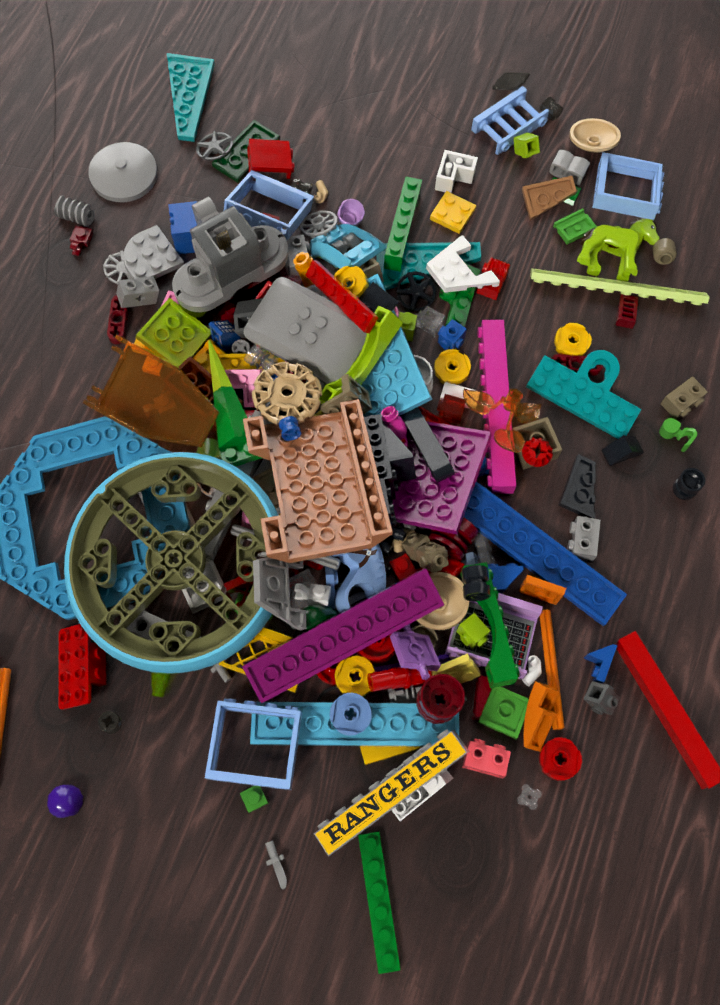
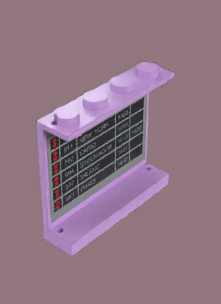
(521, 622)

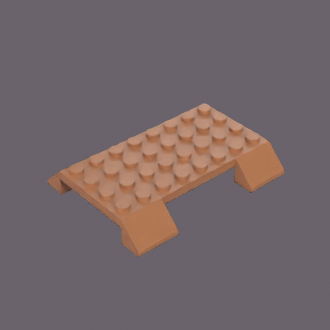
(323, 486)

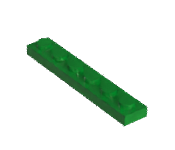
(379, 903)

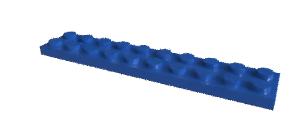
(543, 555)

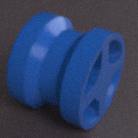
(289, 428)

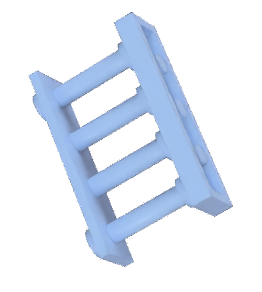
(507, 106)

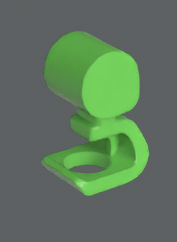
(671, 428)

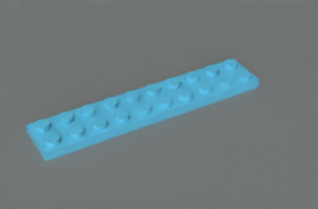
(390, 726)

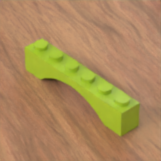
(373, 348)

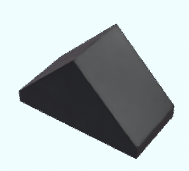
(622, 450)

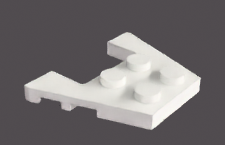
(452, 272)

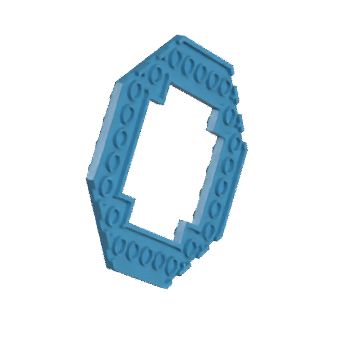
(55, 451)

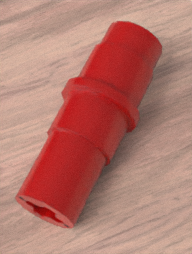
(394, 678)

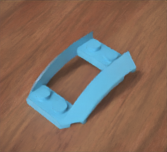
(357, 256)

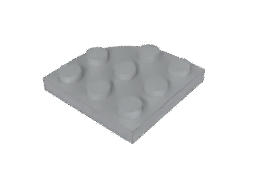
(150, 255)

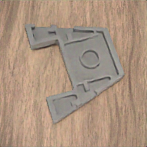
(273, 591)

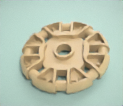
(290, 403)

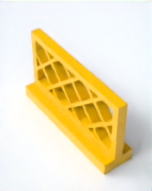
(266, 636)

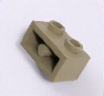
(684, 397)

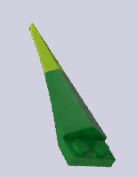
(229, 421)

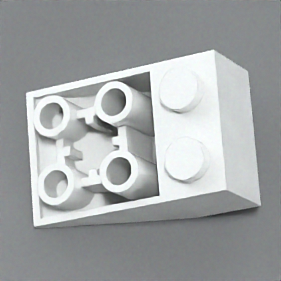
(422, 794)

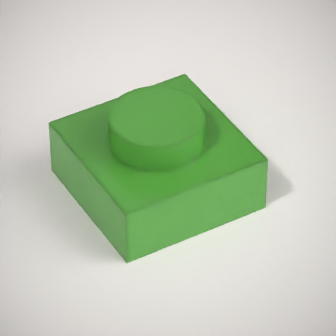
(253, 798)

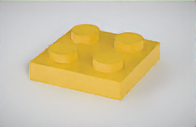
(453, 212)

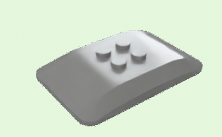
(305, 330)

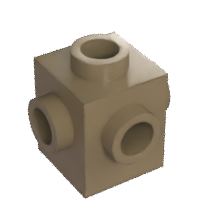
(432, 556)

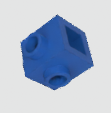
(452, 335)

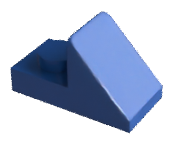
(603, 658)

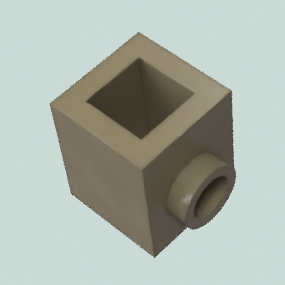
(414, 541)

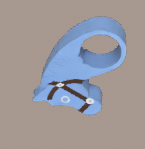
(366, 571)

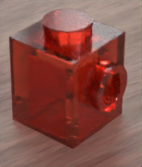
(451, 408)

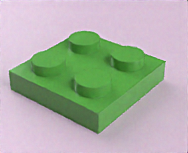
(504, 711)

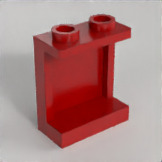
(270, 156)

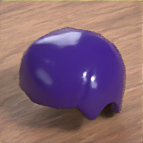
(64, 801)

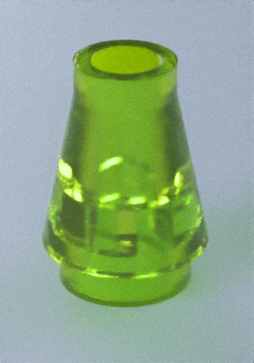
(159, 683)

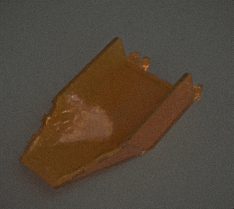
(154, 398)

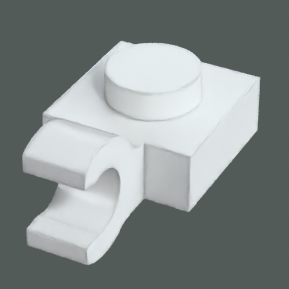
(315, 594)

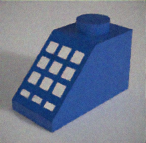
(223, 334)

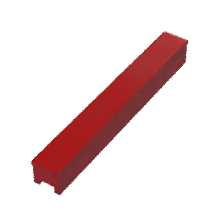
(669, 710)

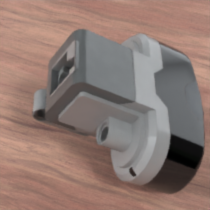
(229, 262)

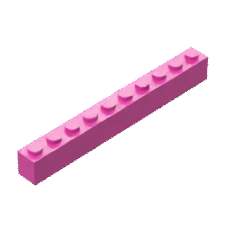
(496, 384)

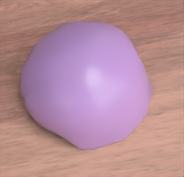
(351, 212)

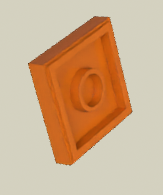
(542, 590)

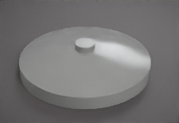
(123, 172)

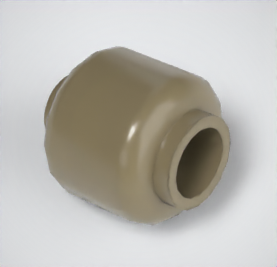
(664, 251)

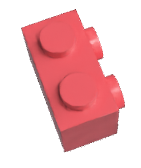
(486, 758)

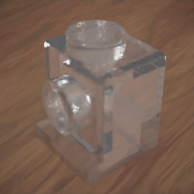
(430, 320)

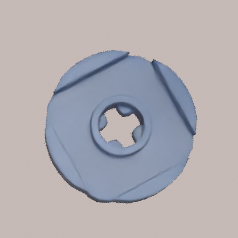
(358, 723)

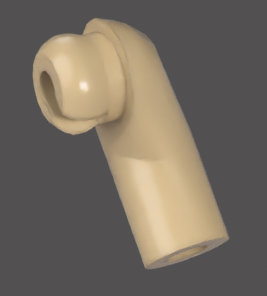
(323, 192)
(397, 544)

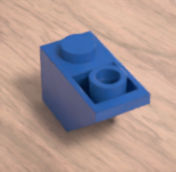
(505, 575)

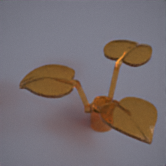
(525, 412)

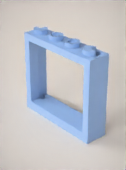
(630, 167)
(276, 191)
(251, 707)

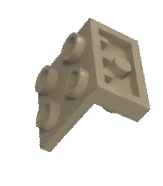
(351, 391)

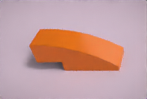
(539, 715)

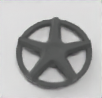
(214, 146)

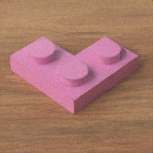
(244, 380)

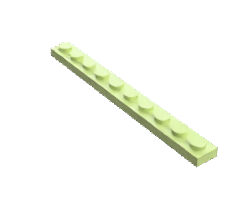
(626, 288)

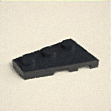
(579, 489)

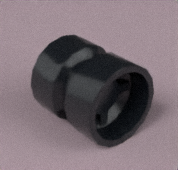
(688, 484)
(475, 583)

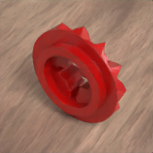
(529, 455)

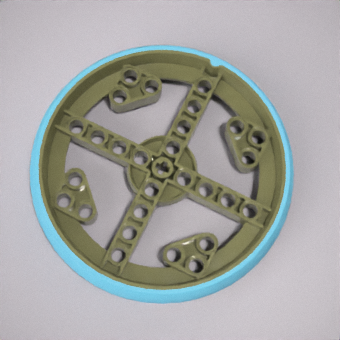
(85, 545)

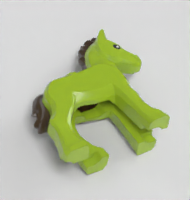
(618, 242)

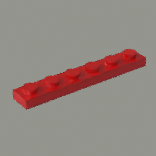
(341, 296)

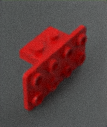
(80, 666)

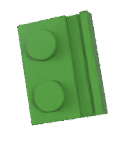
(574, 226)

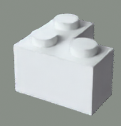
(455, 167)

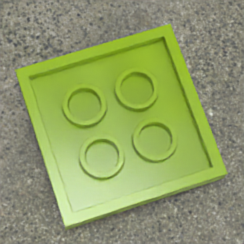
(173, 333)

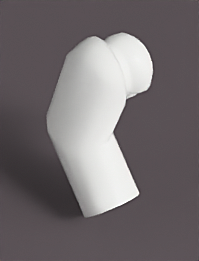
(534, 668)

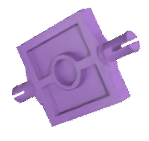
(415, 651)

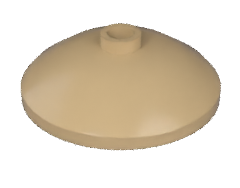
(595, 135)
(454, 607)

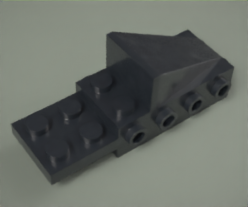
(392, 460)

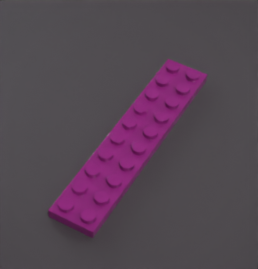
(342, 635)

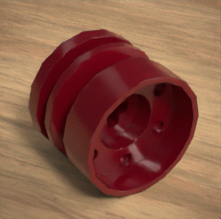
(456, 543)
(447, 689)

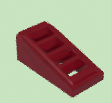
(626, 321)
(482, 693)

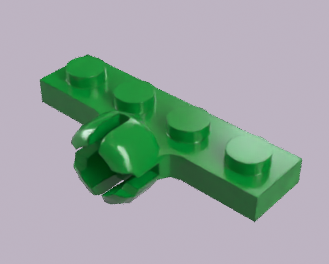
(459, 301)

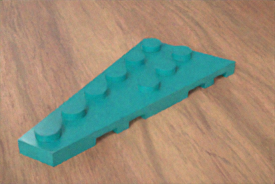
(189, 88)
(416, 259)

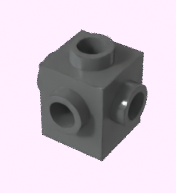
(601, 698)

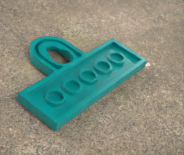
(582, 396)

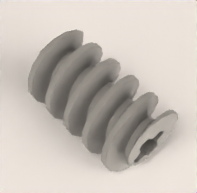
(74, 211)

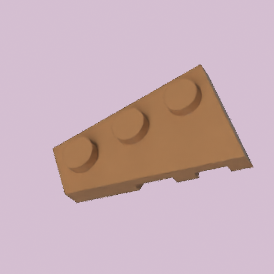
(547, 194)

